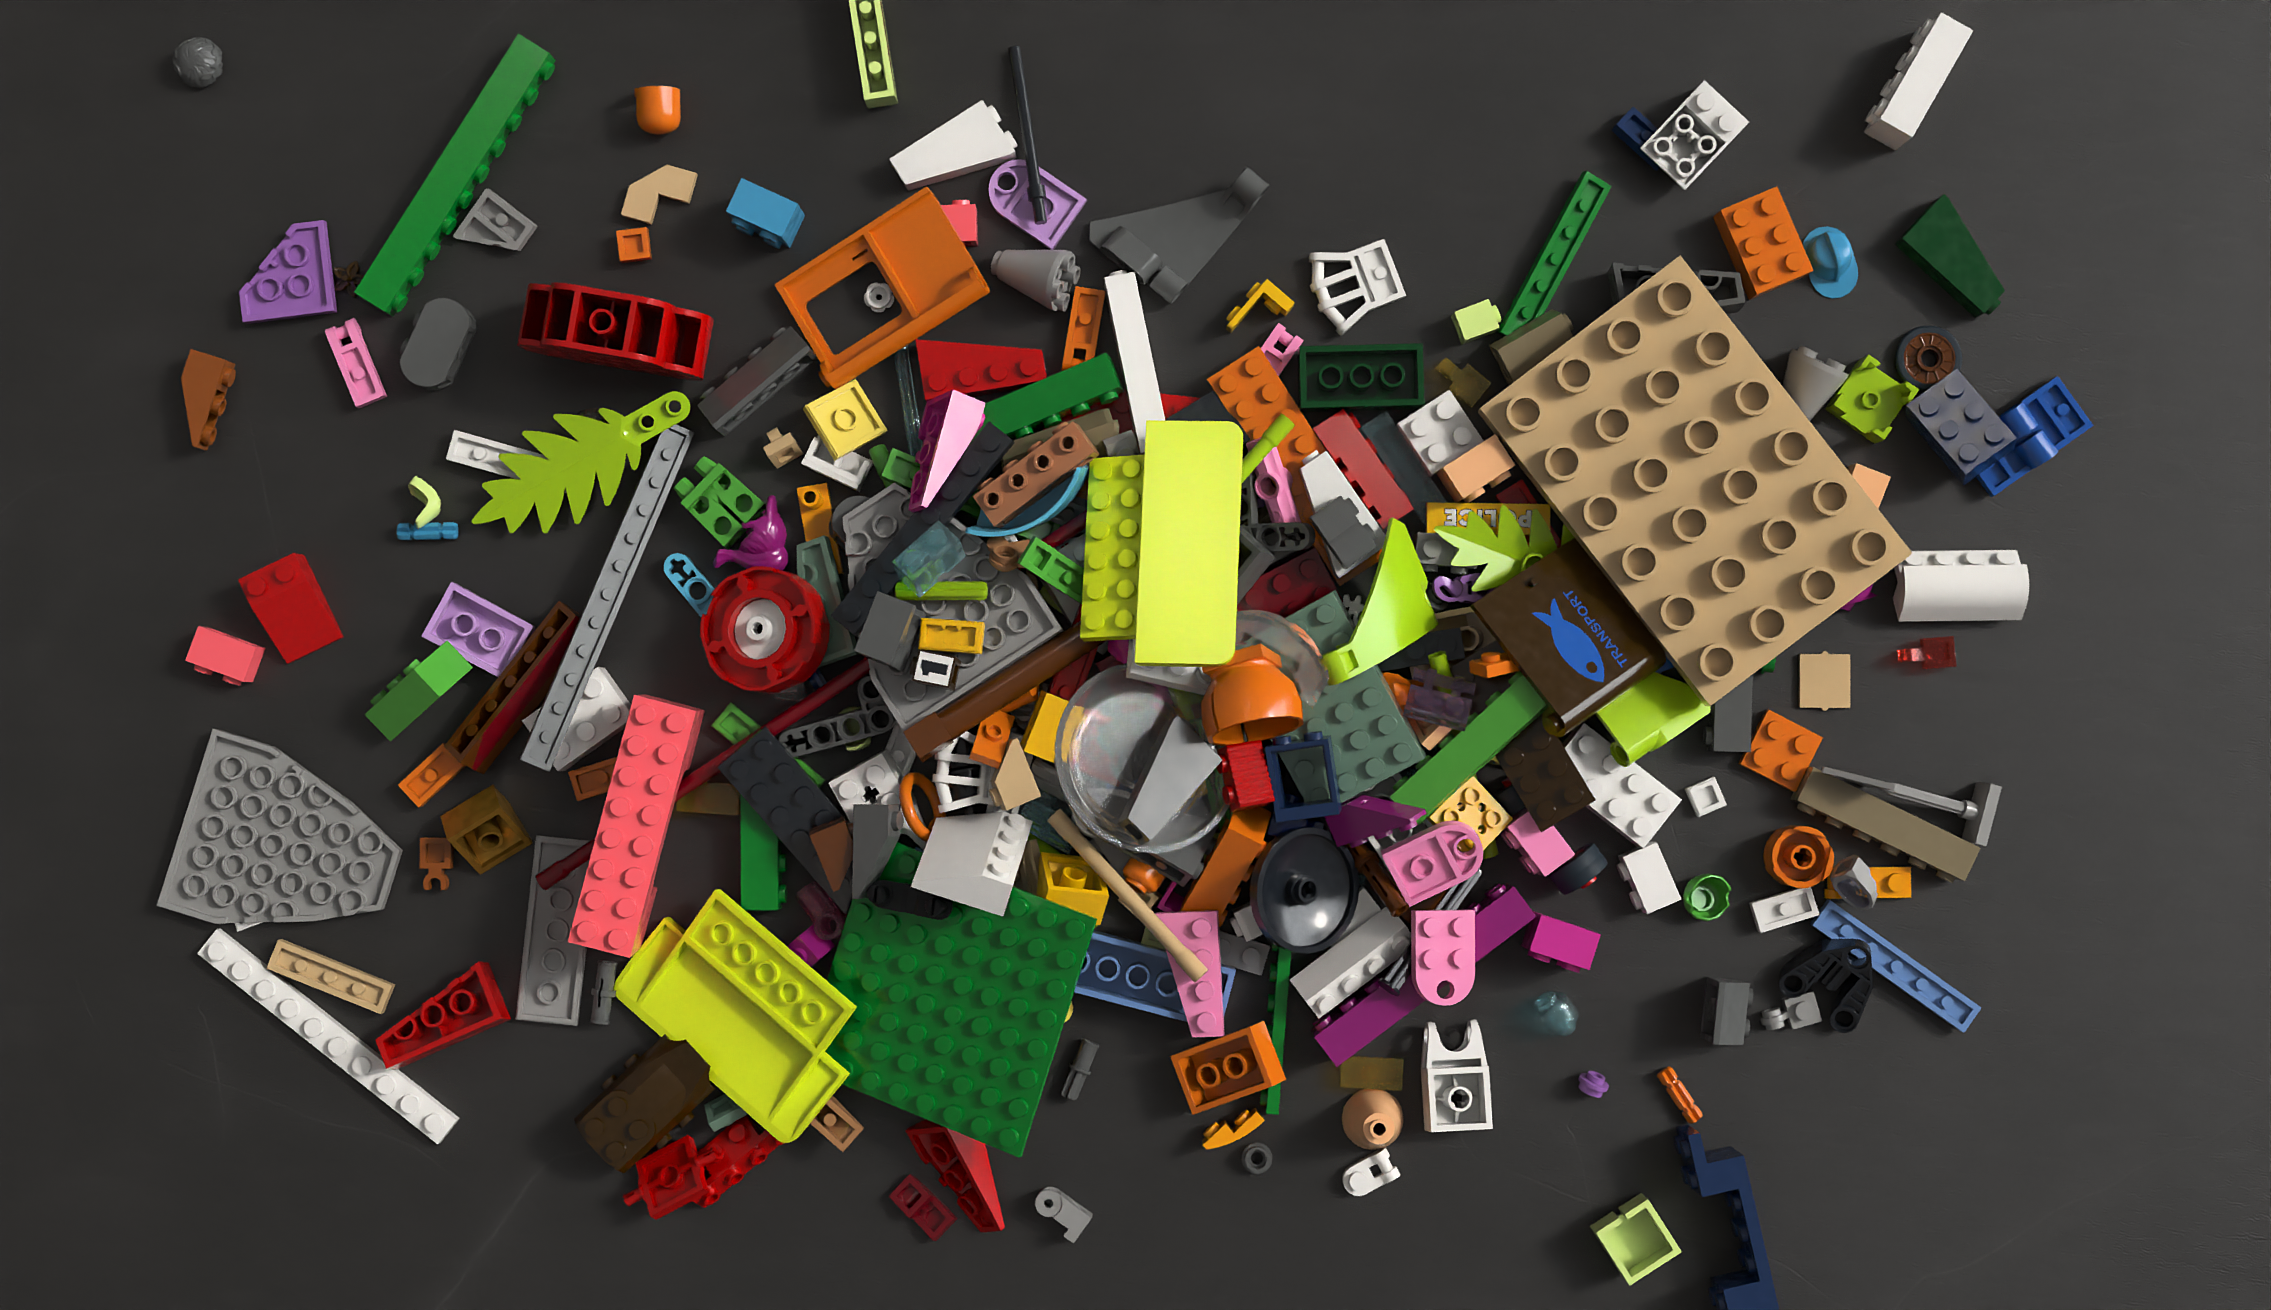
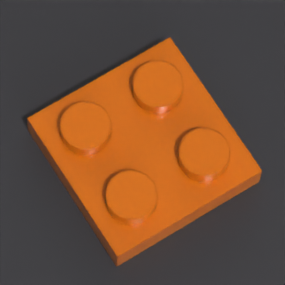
(1781, 750)

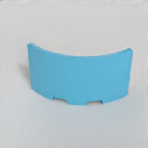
(1038, 513)

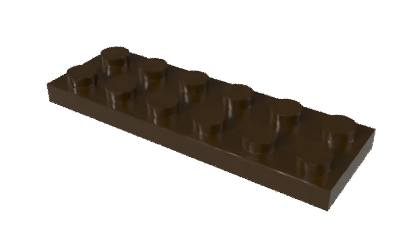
(1534, 758)

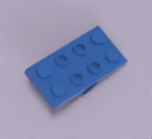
(2042, 426)

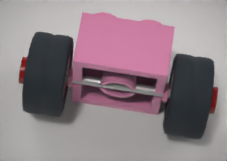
(1547, 851)

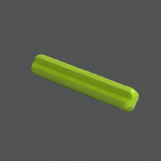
(946, 591)

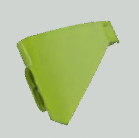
(1394, 611)
(1650, 716)

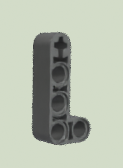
(837, 725)

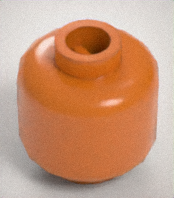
(1142, 877)

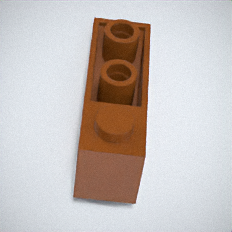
(204, 390)

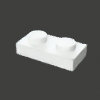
(1784, 909)

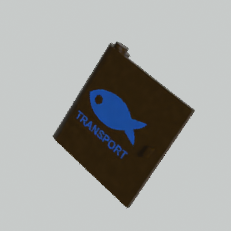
(1570, 636)

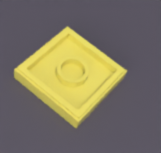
(845, 419)

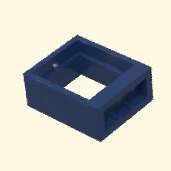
(1308, 809)

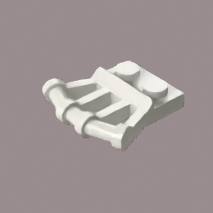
(1373, 273)
(942, 778)

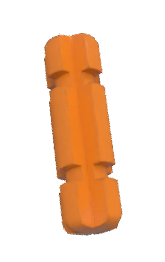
(1679, 1095)

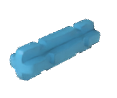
(430, 531)

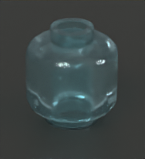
(1555, 1013)

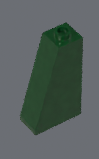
(1952, 258)

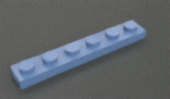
(1898, 967)

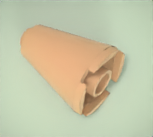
(1367, 1109)

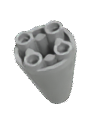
(1039, 274)
(1811, 380)

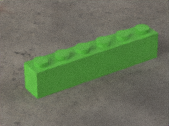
(1471, 749)

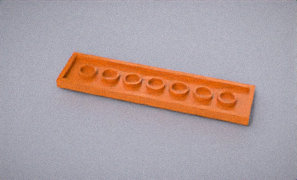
(1256, 398)

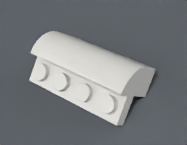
(1961, 586)

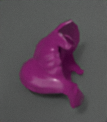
(763, 544)

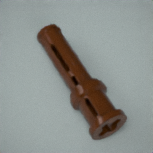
(1367, 863)

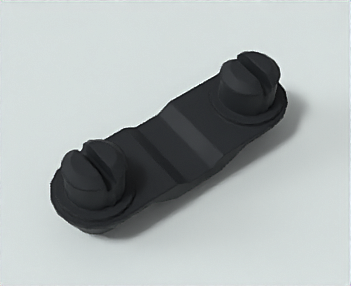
(906, 899)

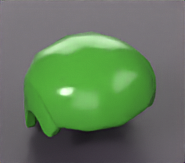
(1706, 896)

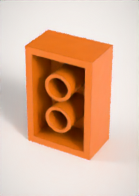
(1763, 243)
(1228, 1067)

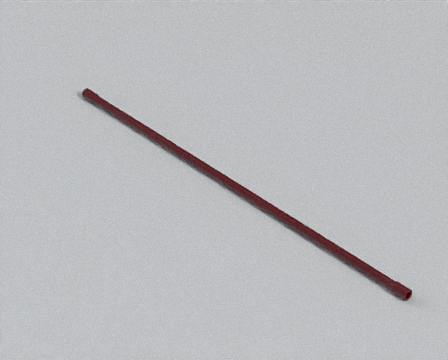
(562, 868)

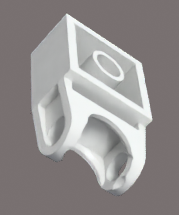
(879, 773)
(1459, 1071)

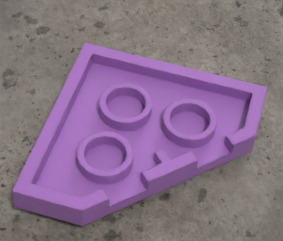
(292, 278)

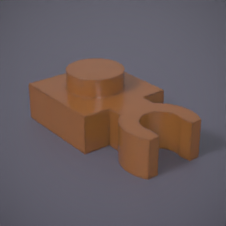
(436, 855)

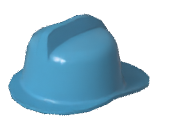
(1832, 262)

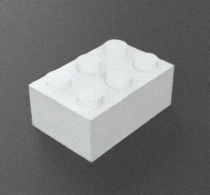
(597, 719)

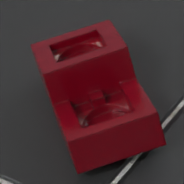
(923, 1207)

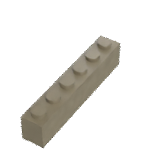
(1886, 824)

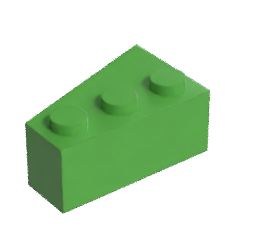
(417, 691)

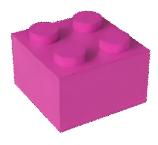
(1560, 940)

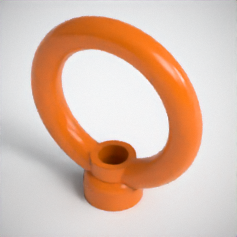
(907, 804)

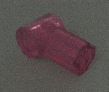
(821, 910)

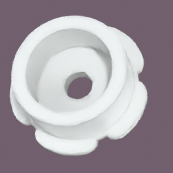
(878, 289)

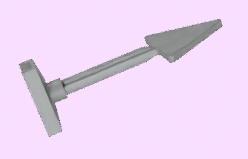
(1977, 812)

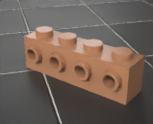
(1036, 474)

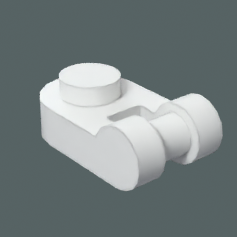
(1359, 1179)

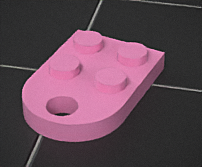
(1431, 860)
(1443, 951)

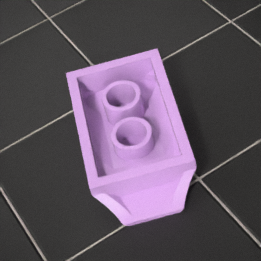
(477, 629)

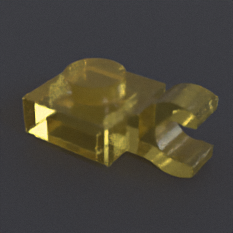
(1466, 384)

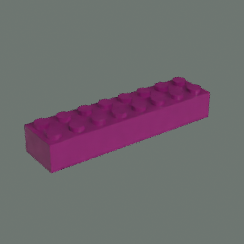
(1376, 1010)

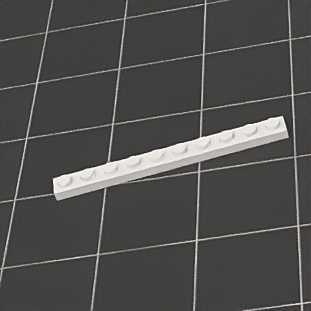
(328, 1035)

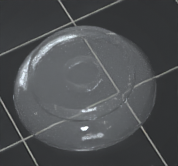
(1103, 750)

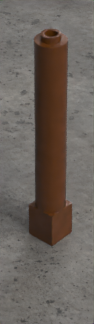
(941, 728)

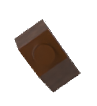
(834, 848)

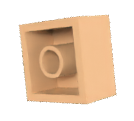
(1475, 469)

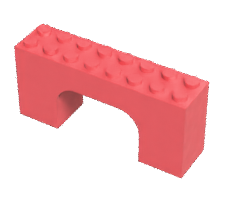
(634, 824)

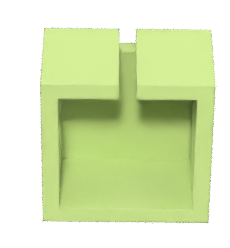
(1635, 1239)

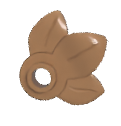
(1005, 554)

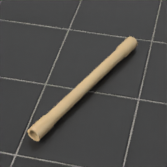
(1184, 957)

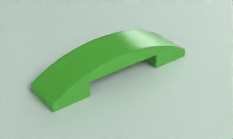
(1053, 568)

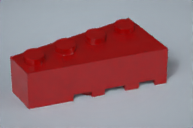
(976, 368)
(1362, 468)
(454, 1014)

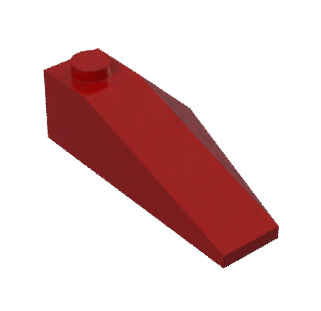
(963, 1168)

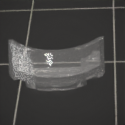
(1293, 645)

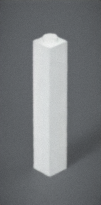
(1133, 352)

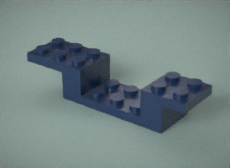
(1727, 1172)

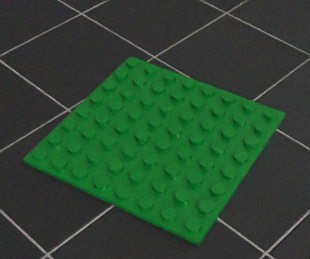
(959, 1008)

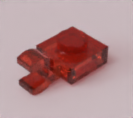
(1934, 653)

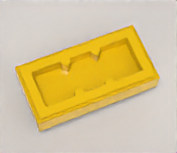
(951, 636)

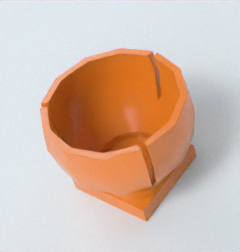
(1250, 693)

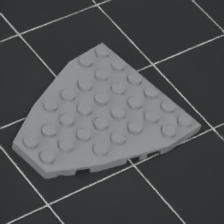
(1013, 613)
(273, 843)

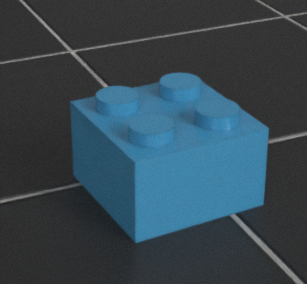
(765, 213)

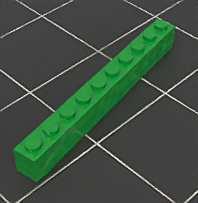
(455, 175)

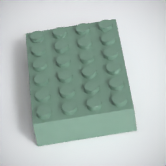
(1360, 714)

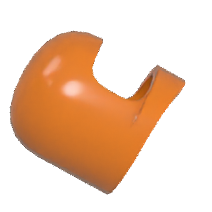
(658, 109)

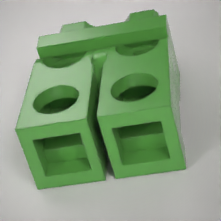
(715, 492)

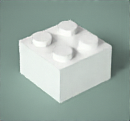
(1439, 432)

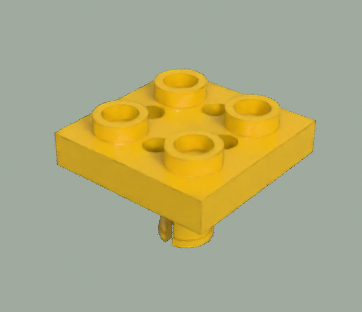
(1470, 795)

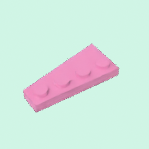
(1204, 998)

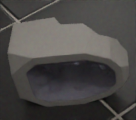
(1854, 882)

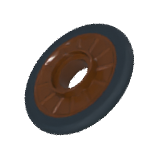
(1912, 346)

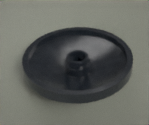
(1304, 890)

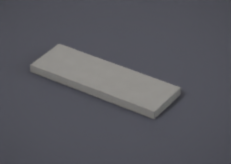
(550, 964)

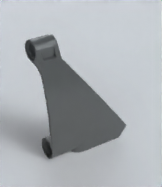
(1176, 240)

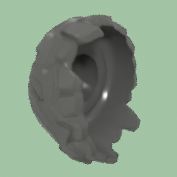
(198, 62)

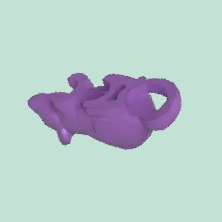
(1459, 589)

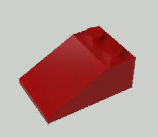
(291, 607)

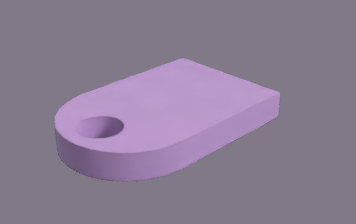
(1061, 203)

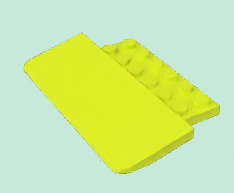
(1166, 545)
(745, 1009)

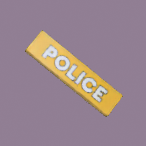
(1456, 514)

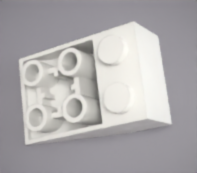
(1694, 135)

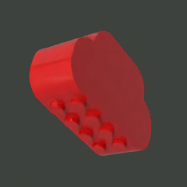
(615, 330)

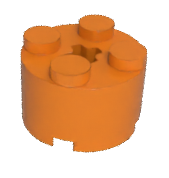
(1809, 842)

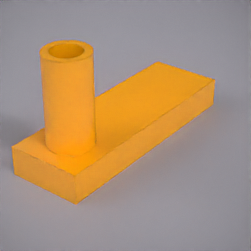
(816, 515)

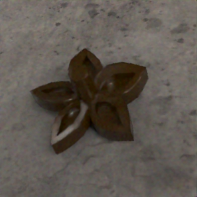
(349, 278)

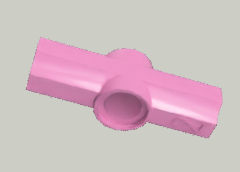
(1280, 499)

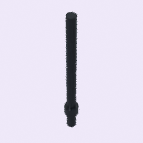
(1035, 191)

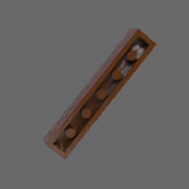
(514, 692)

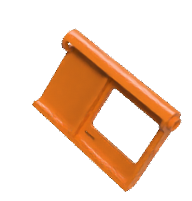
(920, 263)

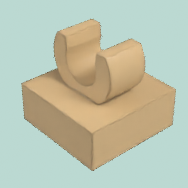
(782, 448)

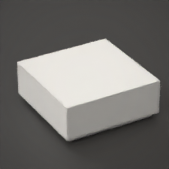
(1705, 796)

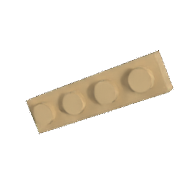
(330, 976)

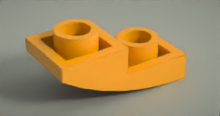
(1223, 1134)

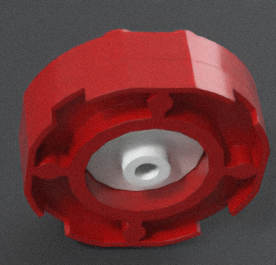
(765, 630)

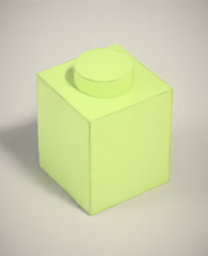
(1476, 321)

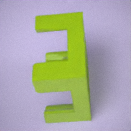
(1870, 400)

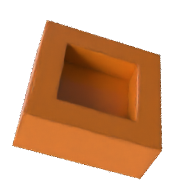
(634, 245)

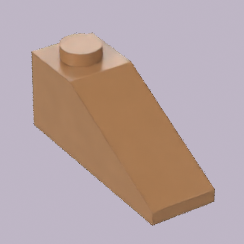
(837, 1124)

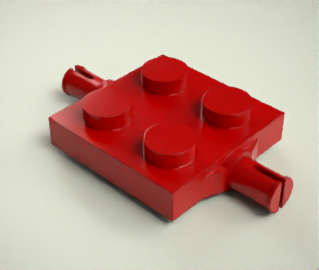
(671, 1177)

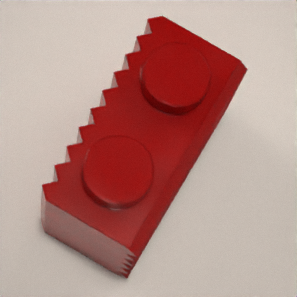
(1245, 776)

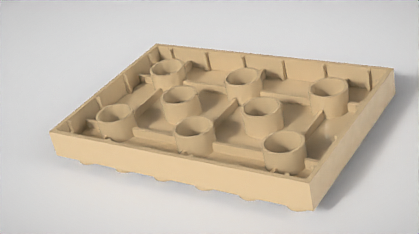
(1694, 481)

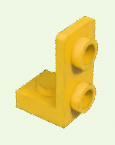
(1275, 301)

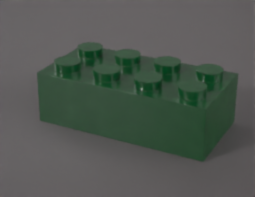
(1360, 377)

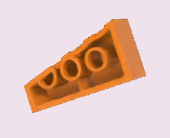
(1229, 862)

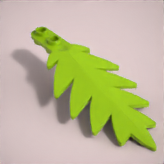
(573, 463)
(1505, 553)

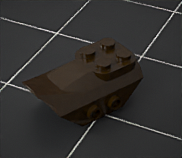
(645, 1102)

